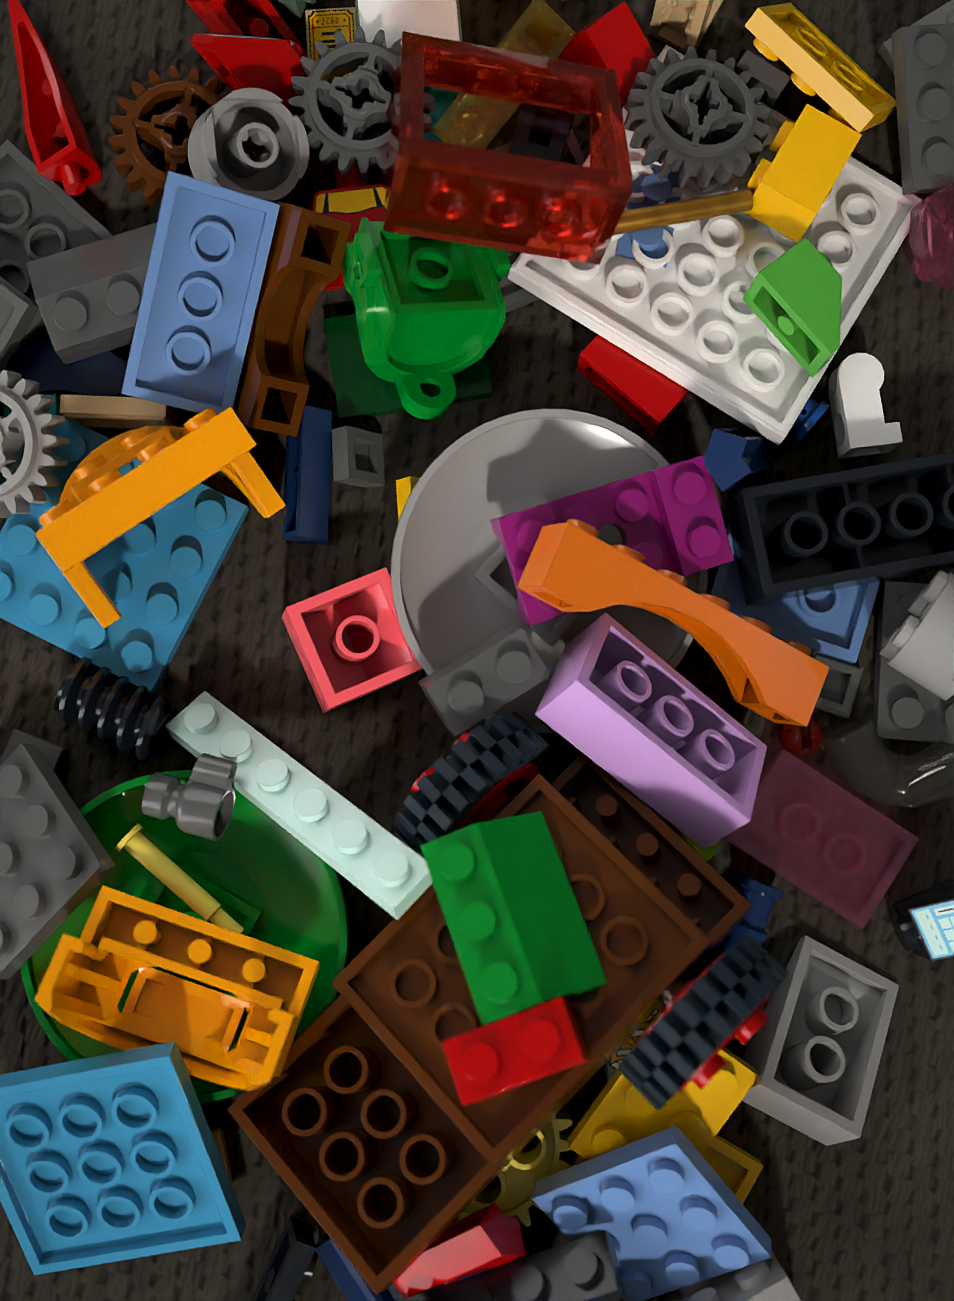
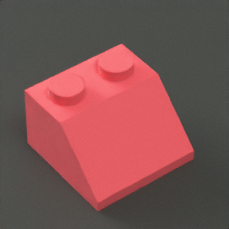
(350, 640)

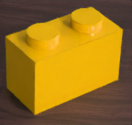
(802, 173)

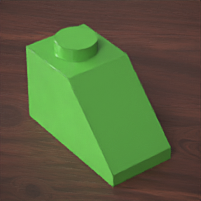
(800, 304)

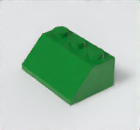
(512, 915)

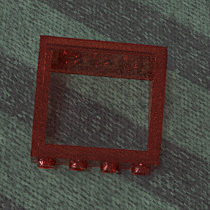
(496, 195)

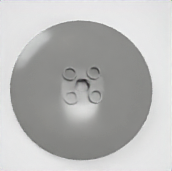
(453, 572)

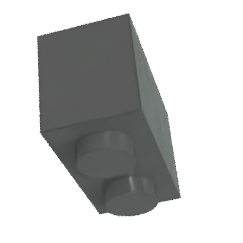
(484, 679)

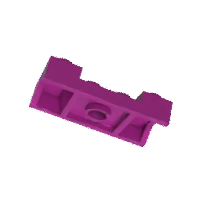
(661, 513)

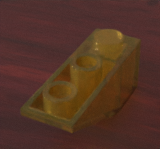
(477, 119)

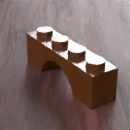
(300, 264)

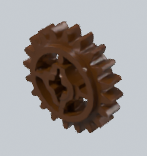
(146, 126)

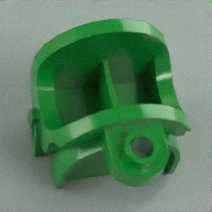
(423, 310)

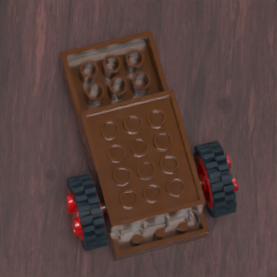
(366, 1097)

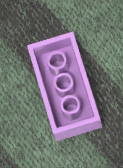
(654, 732)

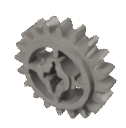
(27, 444)

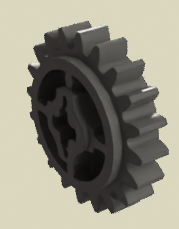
(328, 88)
(696, 118)

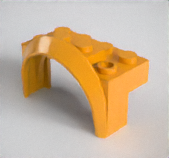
(104, 504)
(134, 934)

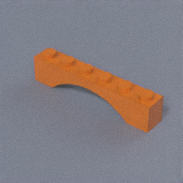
(586, 574)

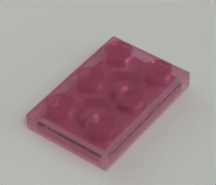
(823, 839)

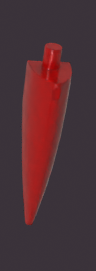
(50, 114)

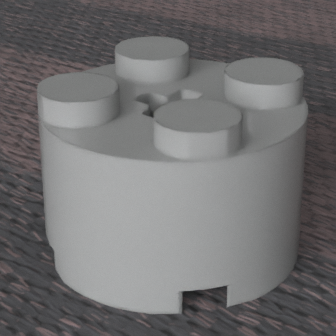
(265, 129)
(925, 643)

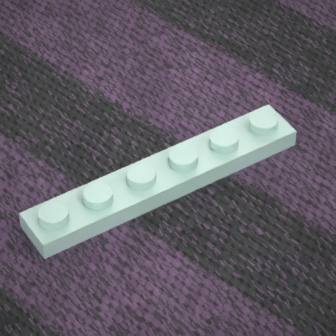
(305, 806)

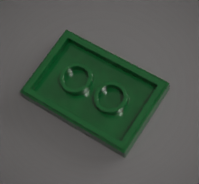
(364, 394)

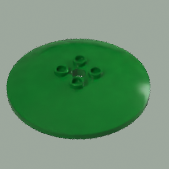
(254, 872)

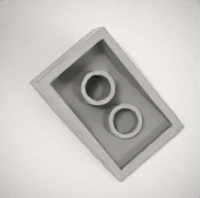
(821, 1044)

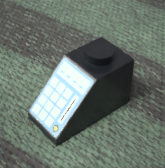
(927, 921)

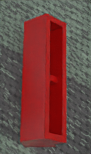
(463, 1250)

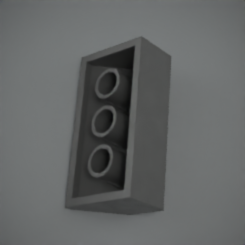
(92, 293)

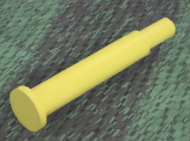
(176, 879)

